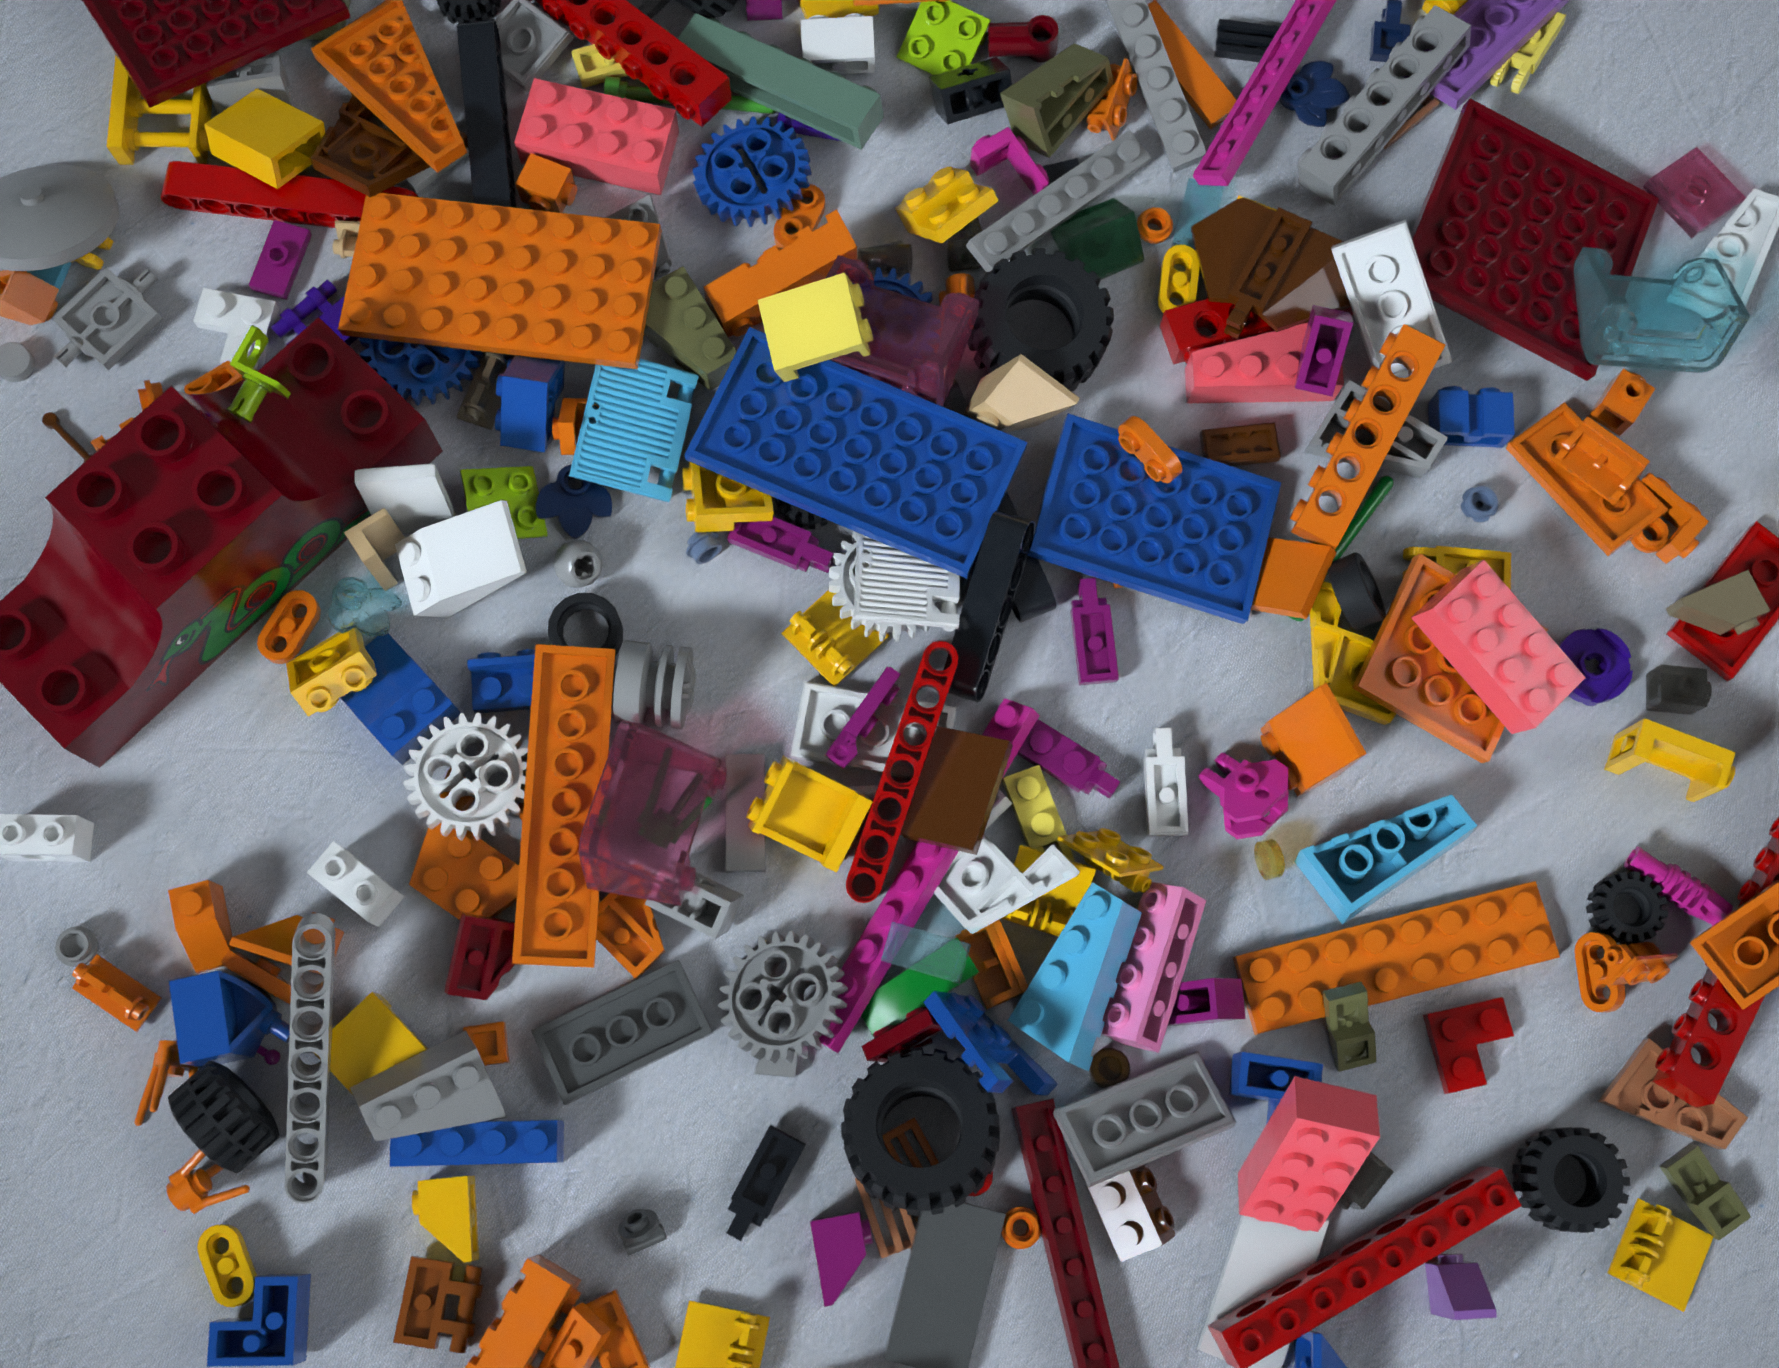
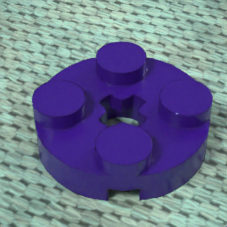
(1613, 664)

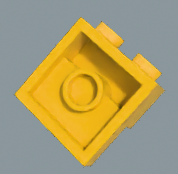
(944, 205)
(722, 501)
(330, 671)

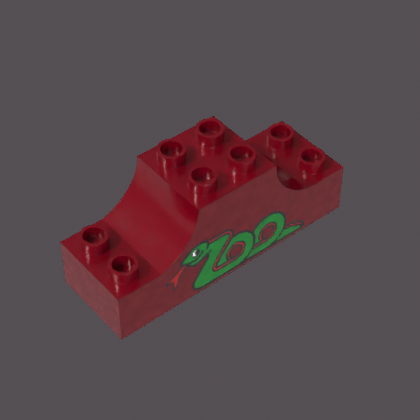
(193, 536)

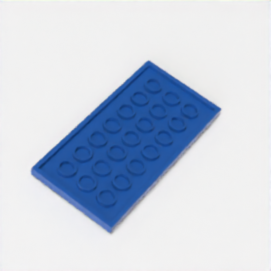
(858, 454)

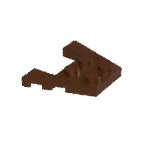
(364, 153)

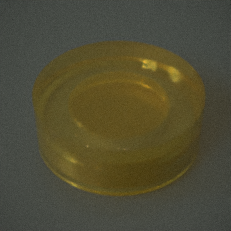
(1269, 859)

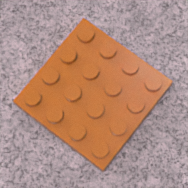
(1416, 679)

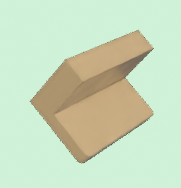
(374, 542)

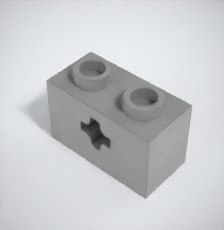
(706, 908)

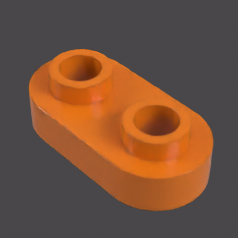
(800, 217)
(1158, 459)
(285, 626)
(1596, 973)

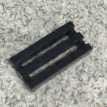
(1246, 34)

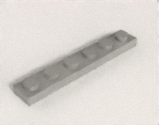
(1158, 82)
(1059, 201)

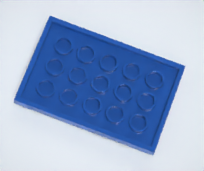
(1174, 540)

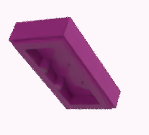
(280, 259)

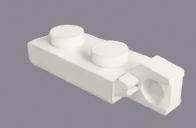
(1165, 787)

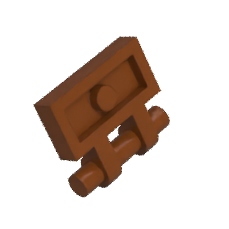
(425, 1303)

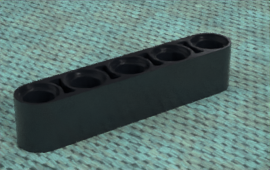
(989, 602)

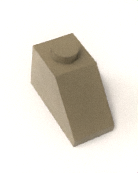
(1723, 606)

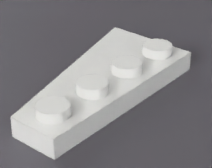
(1746, 240)

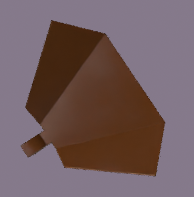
(1267, 265)

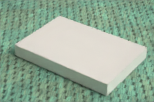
(408, 493)

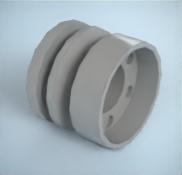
(653, 684)

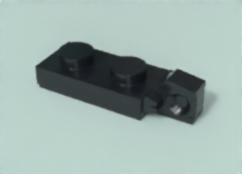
(763, 1180)

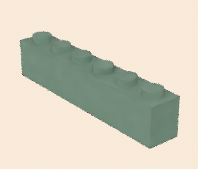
(786, 82)

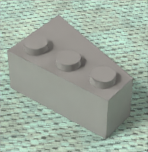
(1411, 450)
(429, 1092)

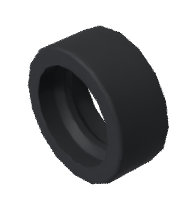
(1356, 591)
(580, 602)

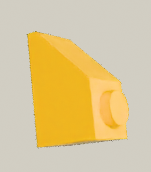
(449, 1213)

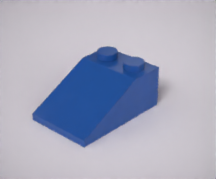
(399, 700)

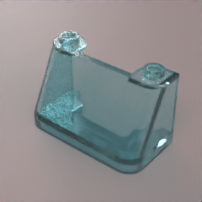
(1656, 322)

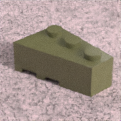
(1056, 97)
(687, 329)

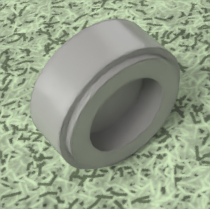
(15, 362)

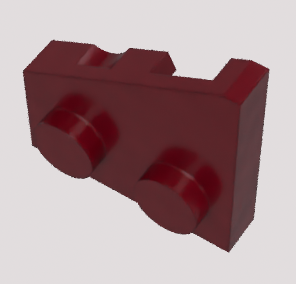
(480, 956)
(912, 1033)

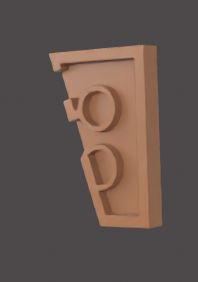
(1641, 1097)

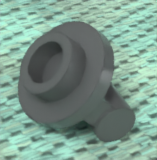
(641, 1230)

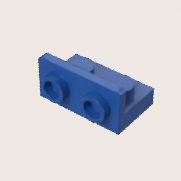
(502, 682)

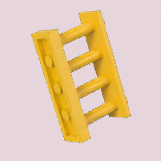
(128, 106)

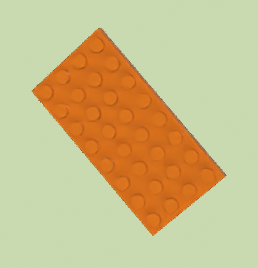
(501, 280)

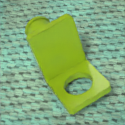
(255, 384)

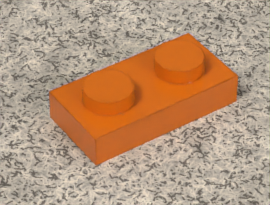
(577, 1340)

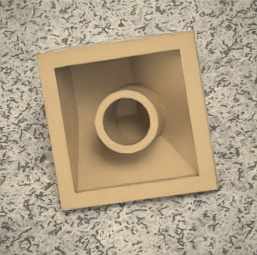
(1018, 397)

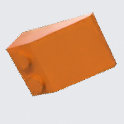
(1312, 740)
(1745, 947)

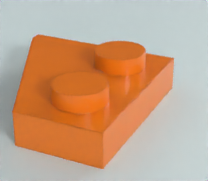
(629, 932)

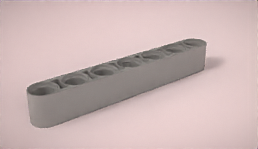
(306, 1077)

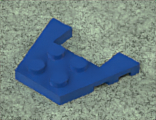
(986, 1043)

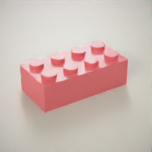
(599, 135)
(1498, 647)
(1308, 1154)

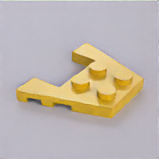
(1339, 657)

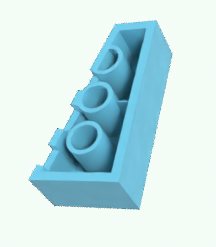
(1373, 861)
(1078, 977)

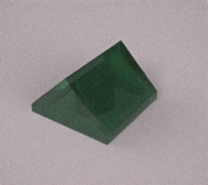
(1102, 238)

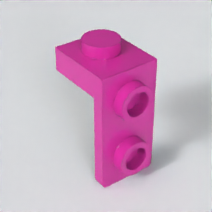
(1005, 145)

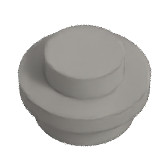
(76, 946)

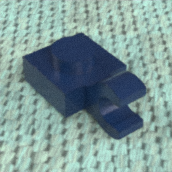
(1388, 32)

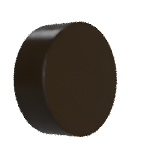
(1109, 1067)

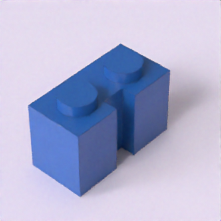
(1473, 419)

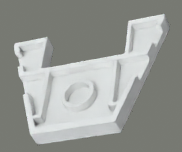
(990, 886)

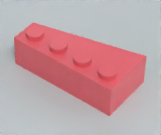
(1251, 370)

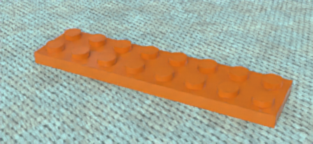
(564, 766)
(1397, 955)

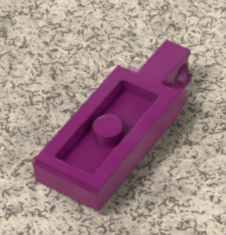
(782, 544)
(1093, 636)
(862, 721)
(1067, 761)

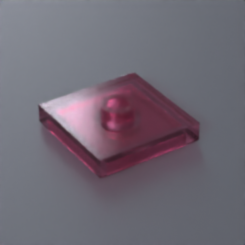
(1694, 192)

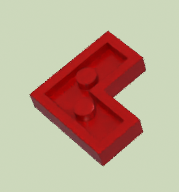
(1455, 1036)

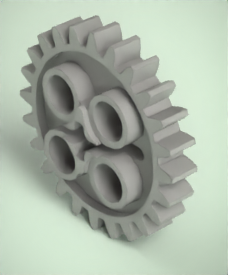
(808, 1017)

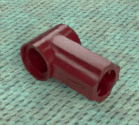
(1021, 40)

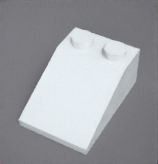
(460, 560)

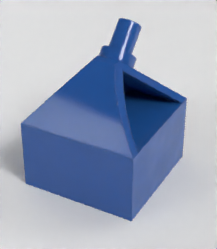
(222, 1018)

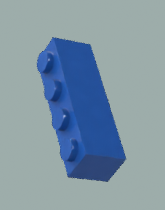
(482, 1144)

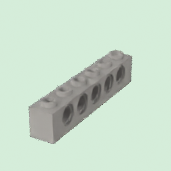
(1437, 31)

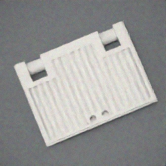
(902, 587)

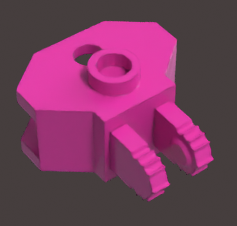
(1249, 794)

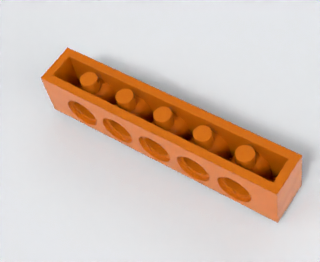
(1419, 356)

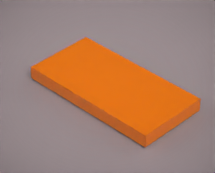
(1604, 523)

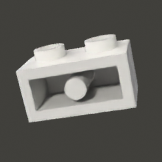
(839, 43)

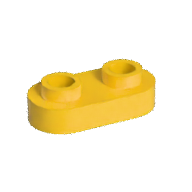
(1178, 283)
(223, 1268)

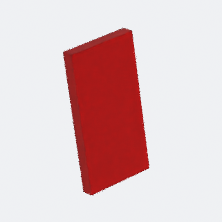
(1728, 652)

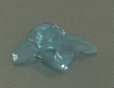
(361, 607)

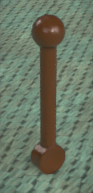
(52, 421)

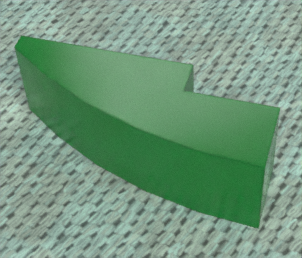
(907, 993)

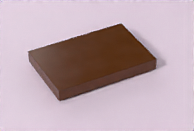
(957, 790)

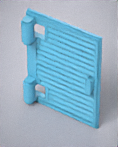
(634, 428)

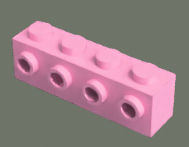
(1153, 967)

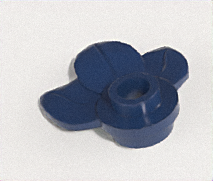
(1317, 93)
(571, 505)

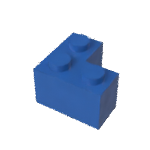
(528, 402)
(1268, 1076)
(274, 1334)

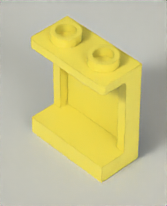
(814, 324)

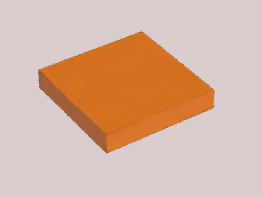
(1291, 577)

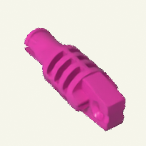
(1680, 887)

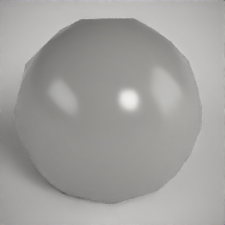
(577, 563)

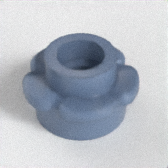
(1483, 495)
(703, 546)

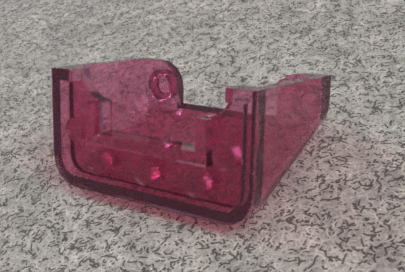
(913, 341)
(647, 815)

